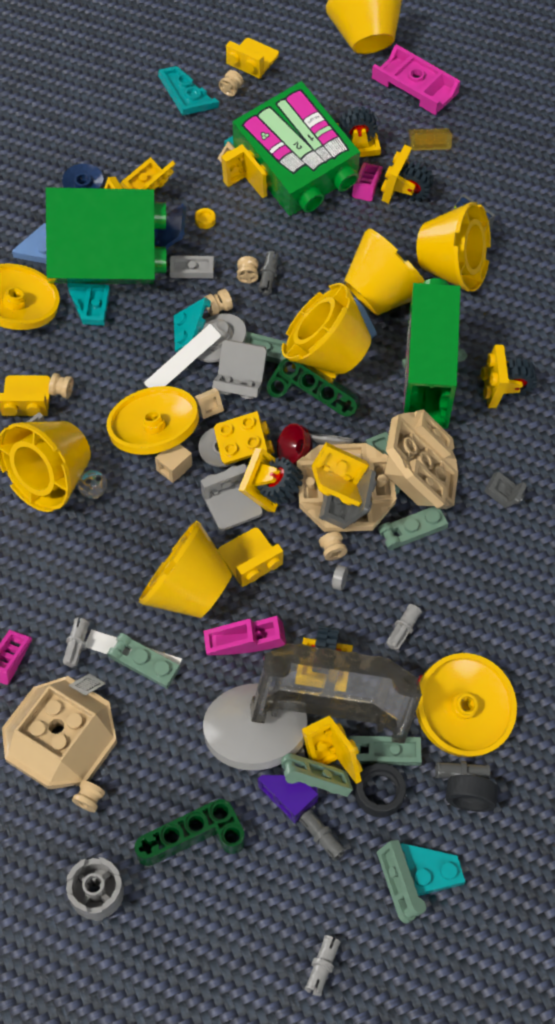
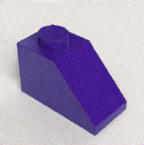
(289, 798)

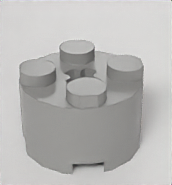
(90, 873)

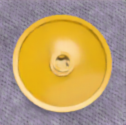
(26, 298)
(152, 420)
(466, 705)

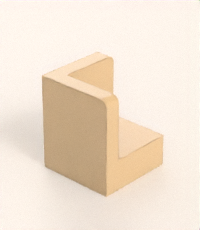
(173, 462)

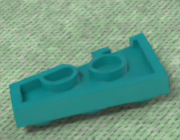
(184, 92)

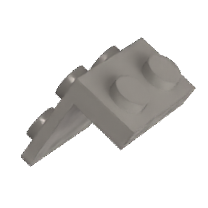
(240, 369)
(225, 501)

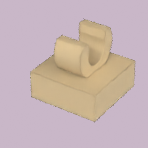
(209, 403)

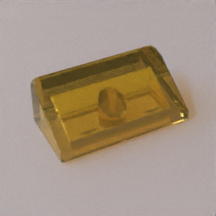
(430, 139)

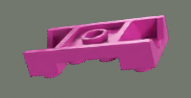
(432, 88)

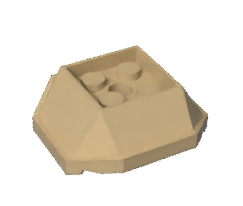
(422, 460)
(382, 497)
(62, 757)

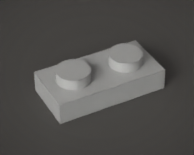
(192, 267)

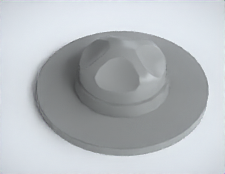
(230, 328)

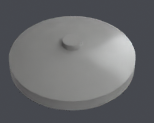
(247, 743)

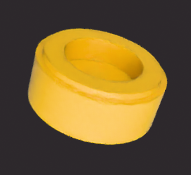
(205, 218)

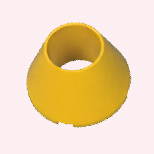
(366, 24)
(456, 246)
(380, 275)
(328, 332)
(44, 461)
(189, 577)

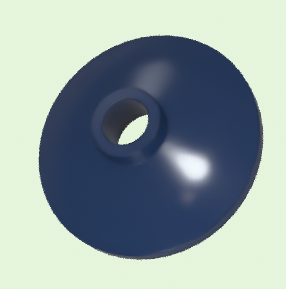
(83, 177)

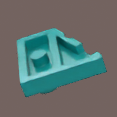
(90, 302)
(189, 323)
(432, 869)

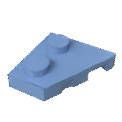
(33, 247)

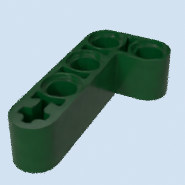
(316, 390)
(188, 837)

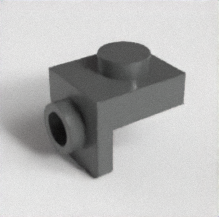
(504, 490)

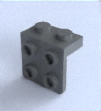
(343, 515)

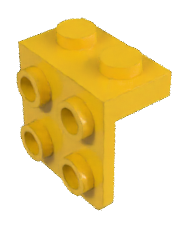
(250, 56)
(242, 164)
(148, 176)
(25, 395)
(241, 436)
(339, 474)
(251, 556)
(328, 742)

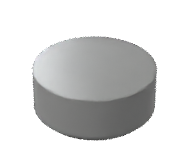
(339, 577)

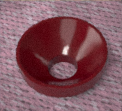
(290, 443)

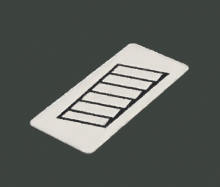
(87, 684)

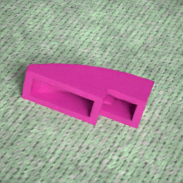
(245, 637)

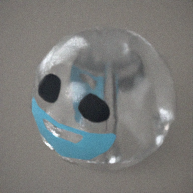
(92, 484)

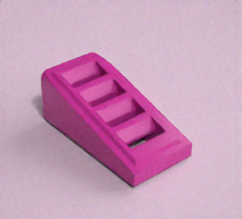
(367, 183)
(8, 670)

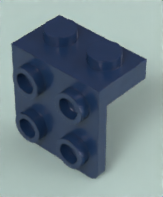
(174, 228)

